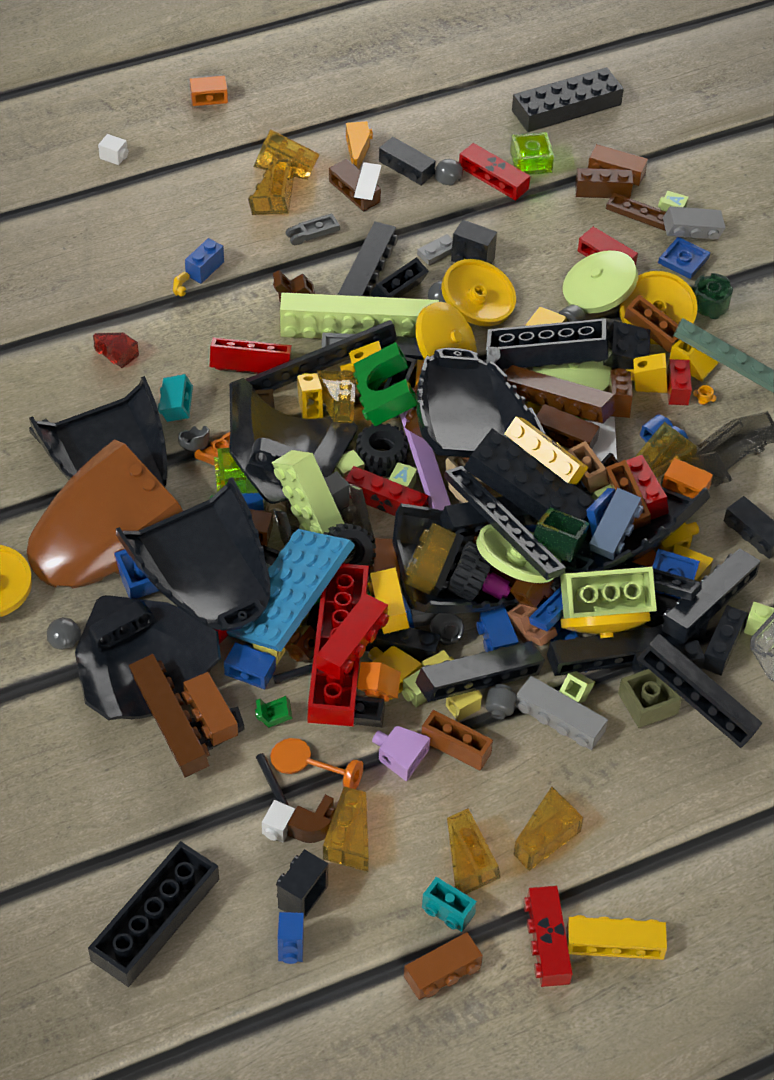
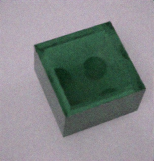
(561, 533)

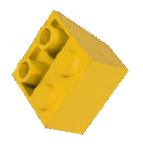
(700, 363)

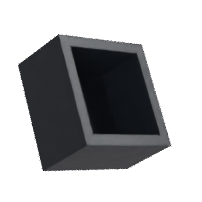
(473, 242)
(626, 344)
(302, 883)

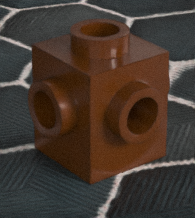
(302, 644)

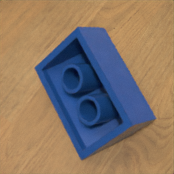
(132, 577)

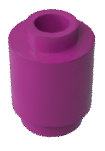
(496, 586)

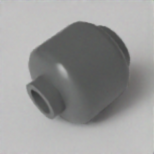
(573, 313)
(500, 701)

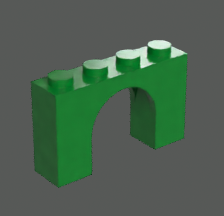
(371, 372)

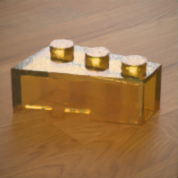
(280, 147)
(275, 189)
(339, 394)
(664, 447)
(429, 558)
(547, 829)
(348, 832)
(471, 856)

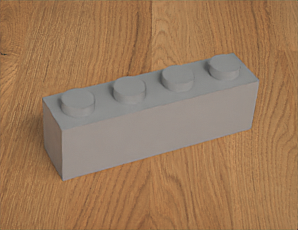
(561, 713)

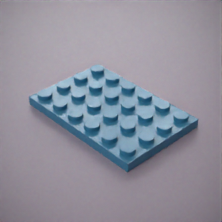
(295, 585)

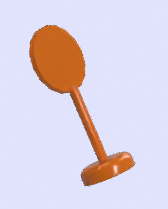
(294, 755)

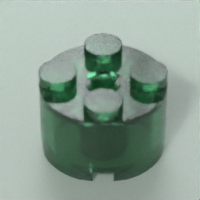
(713, 295)

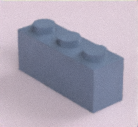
(616, 524)

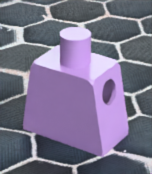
(401, 750)

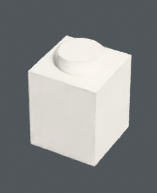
(113, 149)
(275, 821)

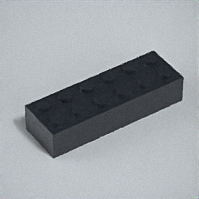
(567, 99)
(550, 343)
(524, 479)
(154, 914)

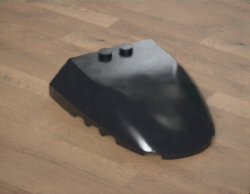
(463, 400)
(128, 420)
(408, 528)
(642, 539)
(206, 560)

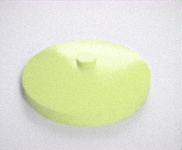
(600, 281)
(587, 373)
(505, 557)

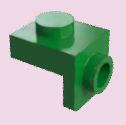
(274, 711)

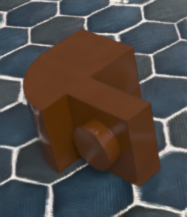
(299, 284)
(532, 593)
(311, 826)

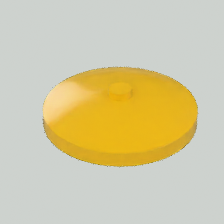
(479, 292)
(667, 294)
(443, 327)
(14, 580)
(605, 624)

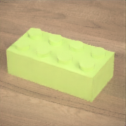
(307, 491)
(608, 592)

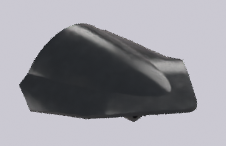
(265, 434)
(128, 631)

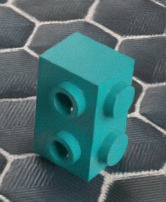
(175, 398)
(448, 904)

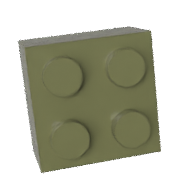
(648, 698)

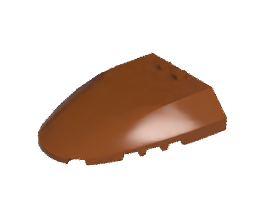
(78, 529)

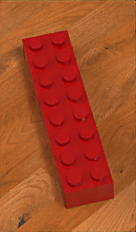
(332, 699)

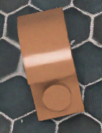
(524, 630)

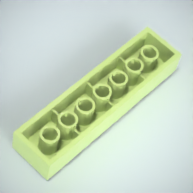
(317, 314)

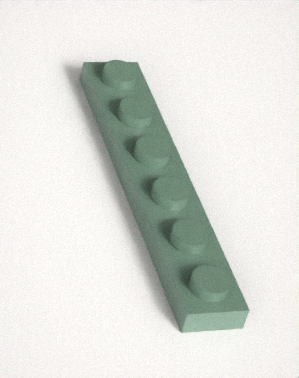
(725, 354)

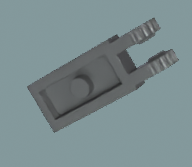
(312, 229)

